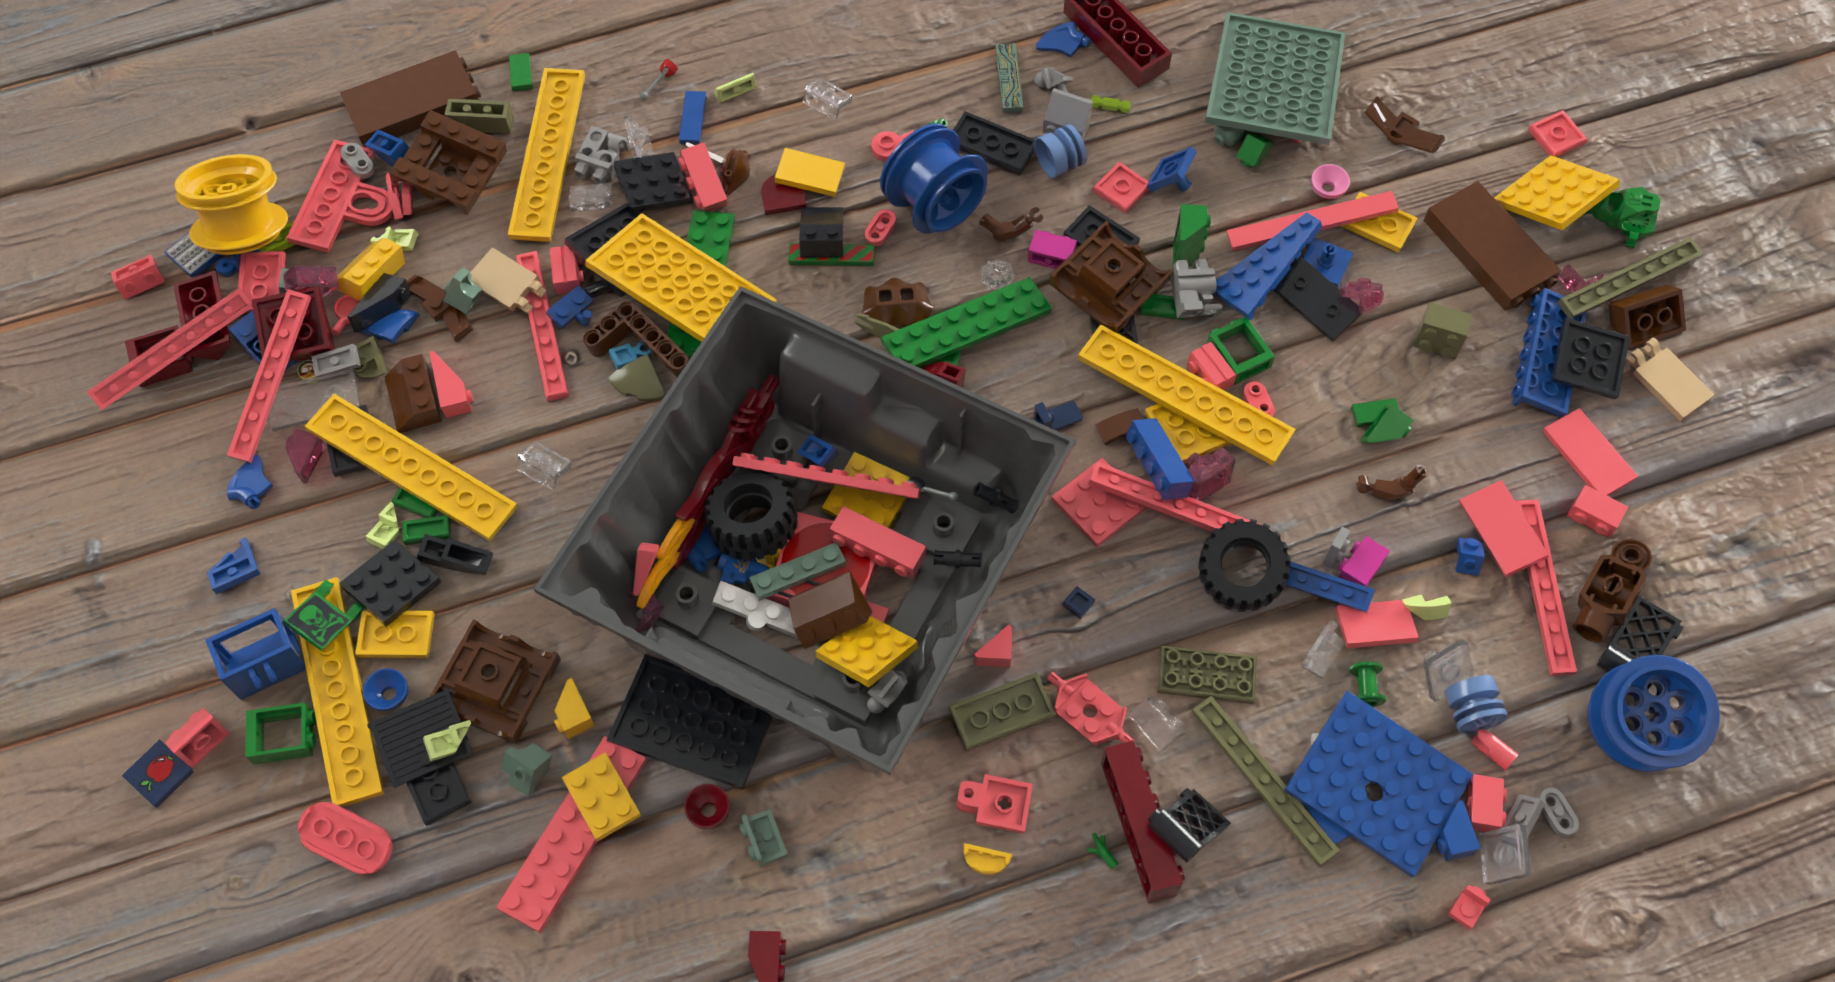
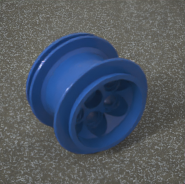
(934, 179)
(1696, 716)

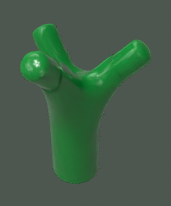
(1103, 851)

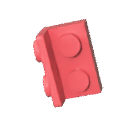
(137, 277)

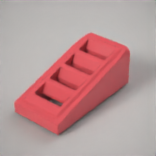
(644, 560)

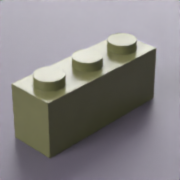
(481, 114)

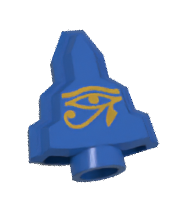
(738, 569)

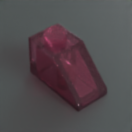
(304, 452)

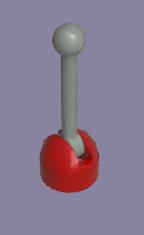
(667, 69)

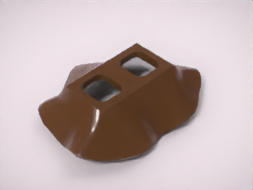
(897, 310)

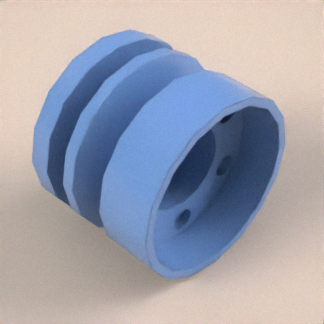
(1060, 151)
(1476, 704)

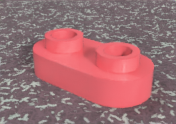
(879, 229)
(1260, 399)

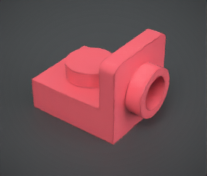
(1469, 906)

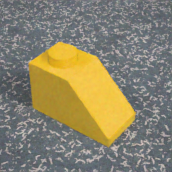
(572, 712)

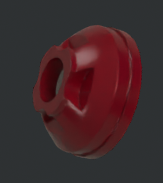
(704, 795)

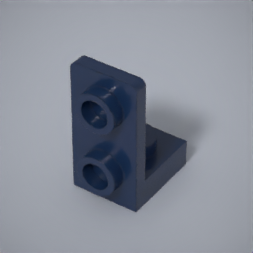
(1059, 416)

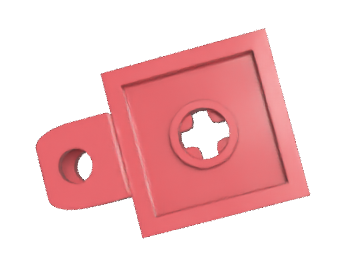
(985, 799)

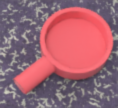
(885, 143)
(342, 309)

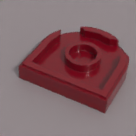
(781, 197)

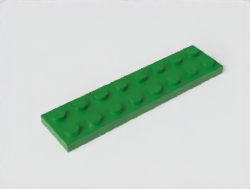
(712, 235)
(967, 324)

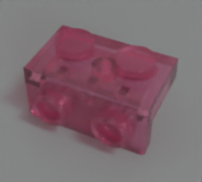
(1367, 292)

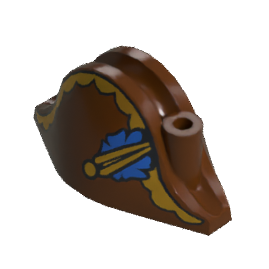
(734, 170)

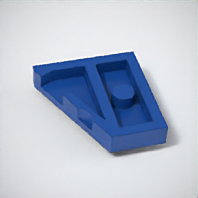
(234, 568)

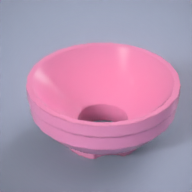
(1330, 175)

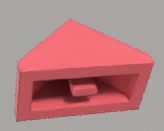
(996, 651)

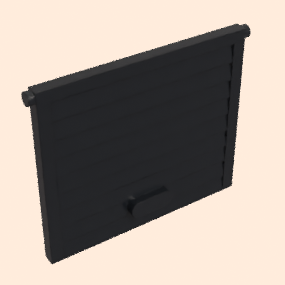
(402, 735)

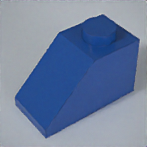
(387, 147)
(1457, 836)

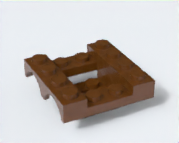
(463, 150)
(1093, 285)
(480, 697)

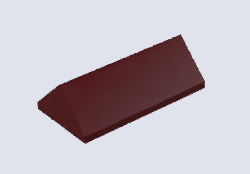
(192, 299)

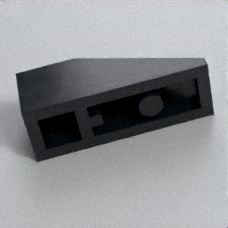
(381, 300)

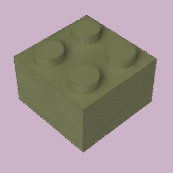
(1443, 330)

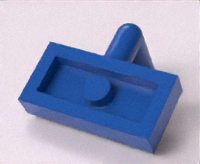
(571, 307)

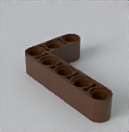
(630, 319)

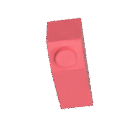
(451, 390)

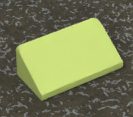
(735, 88)

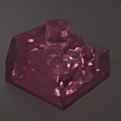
(1210, 473)

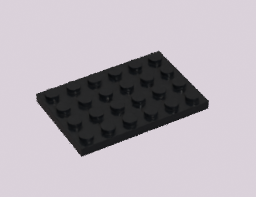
(689, 724)

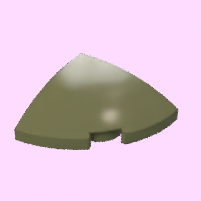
(370, 359)
(638, 380)

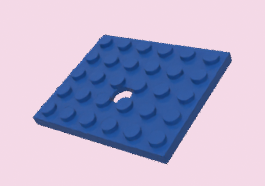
(1416, 783)

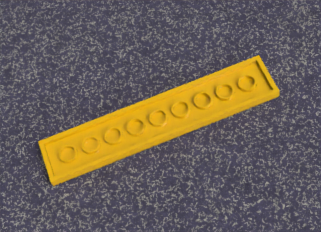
(546, 155)
(1186, 394)
(411, 467)
(341, 710)

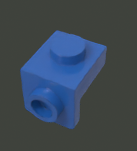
(1469, 556)

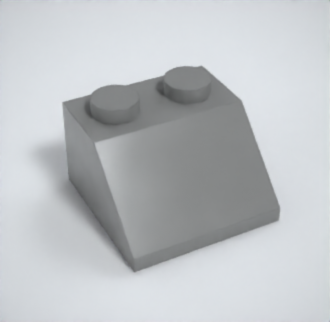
(1067, 109)

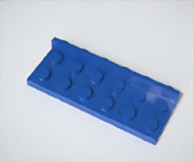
(1539, 354)

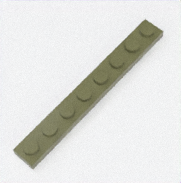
(1630, 278)
(1265, 781)

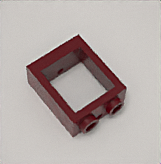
(142, 343)

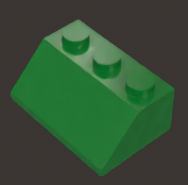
(1190, 233)

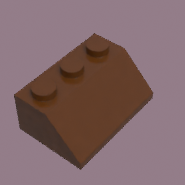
(1649, 315)
(412, 394)
(828, 610)

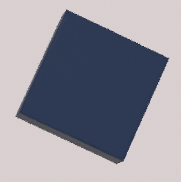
(1078, 602)

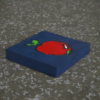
(158, 773)

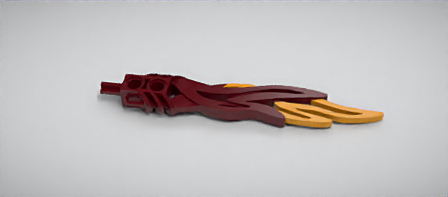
(741, 438)

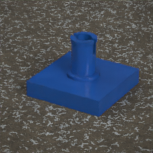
(1173, 170)
(1328, 259)

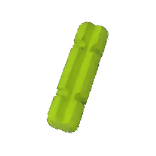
(1110, 104)

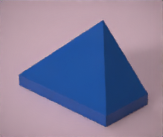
(817, 451)

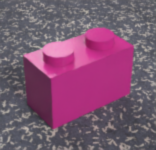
(1050, 249)
(1364, 562)

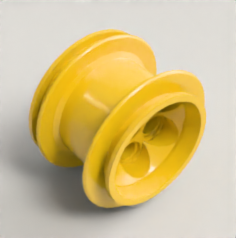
(231, 203)

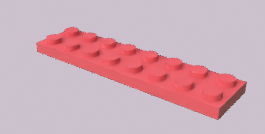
(819, 474)
(561, 850)

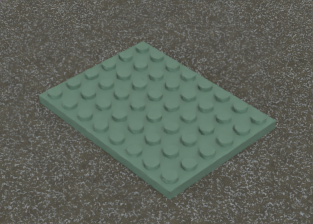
(1276, 78)

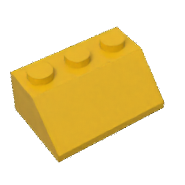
(369, 266)

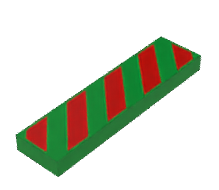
(852, 256)

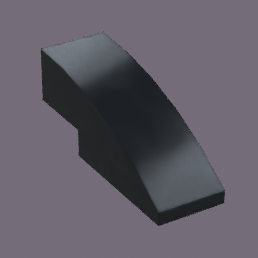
(454, 555)

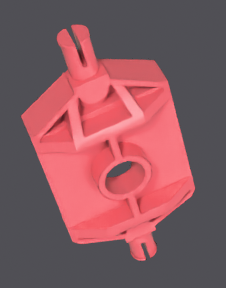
(1081, 693)

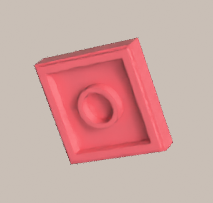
(1557, 134)
(1121, 187)

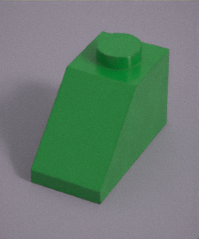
(1254, 149)
(1388, 425)

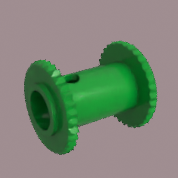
(1367, 682)

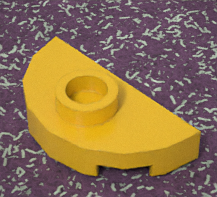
(985, 860)

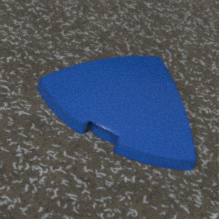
(392, 326)

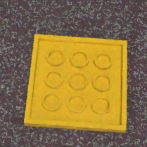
(1557, 192)

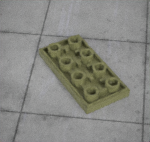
(1207, 674)

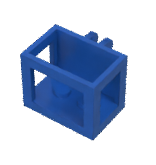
(261, 662)

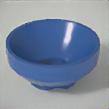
(381, 681)

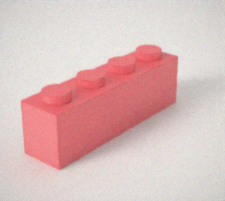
(877, 542)

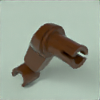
(1009, 230)
(1395, 489)

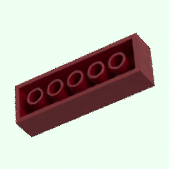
(1120, 38)
(1134, 805)

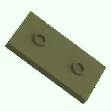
(1001, 711)

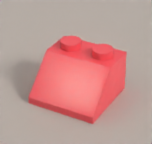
(196, 737)

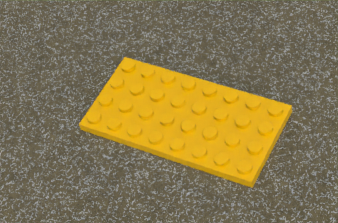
(668, 275)

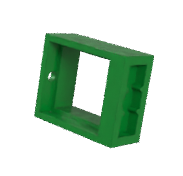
(1252, 366)
(255, 733)

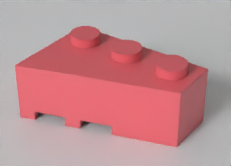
(702, 178)

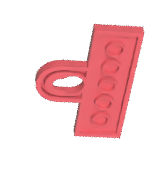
(331, 203)

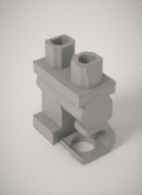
(595, 158)
(1190, 284)

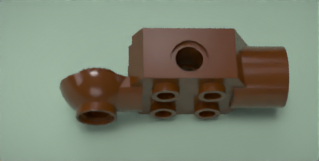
(1612, 590)

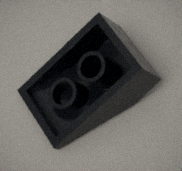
(821, 232)

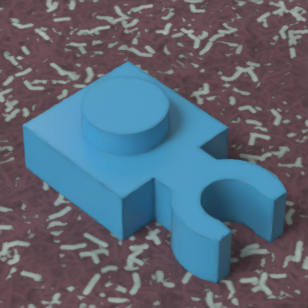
(624, 354)

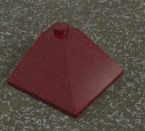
(315, 332)

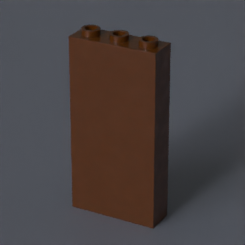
(405, 97)
(1492, 246)

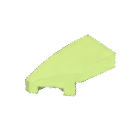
(403, 237)
(386, 529)
(1428, 610)
(447, 741)

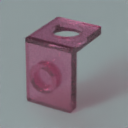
(1574, 281)
(652, 609)

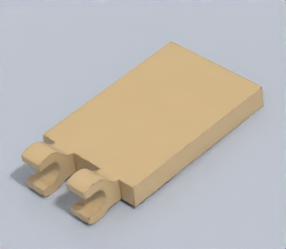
(506, 281)
(1669, 380)

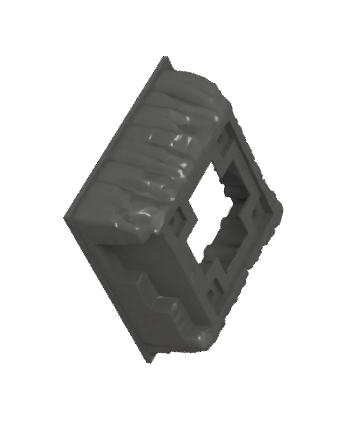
(856, 404)

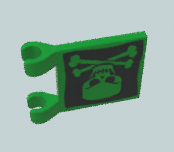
(319, 619)

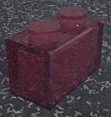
(308, 276)

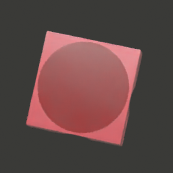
(812, 535)

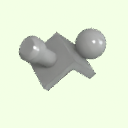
(1052, 79)
(886, 691)

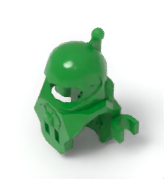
(1629, 210)

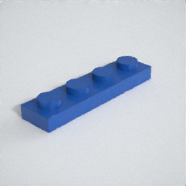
(1330, 587)

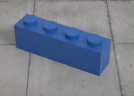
(1160, 459)

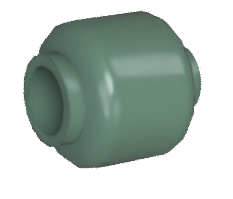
(1227, 135)

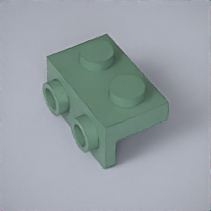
(764, 838)

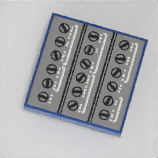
(190, 257)

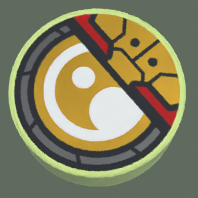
(306, 370)

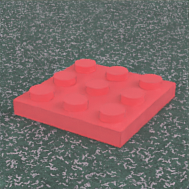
(1094, 510)

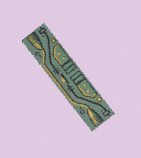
(1009, 78)

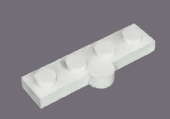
(755, 611)

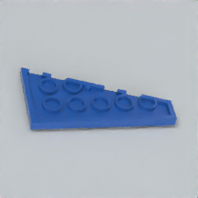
(1262, 270)

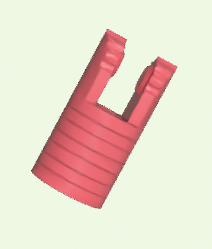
(1494, 748)

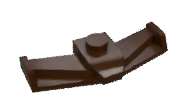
(1402, 128)
(437, 308)

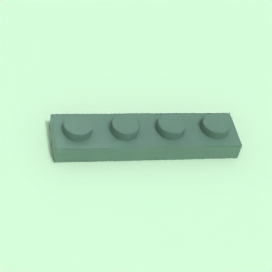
(797, 571)

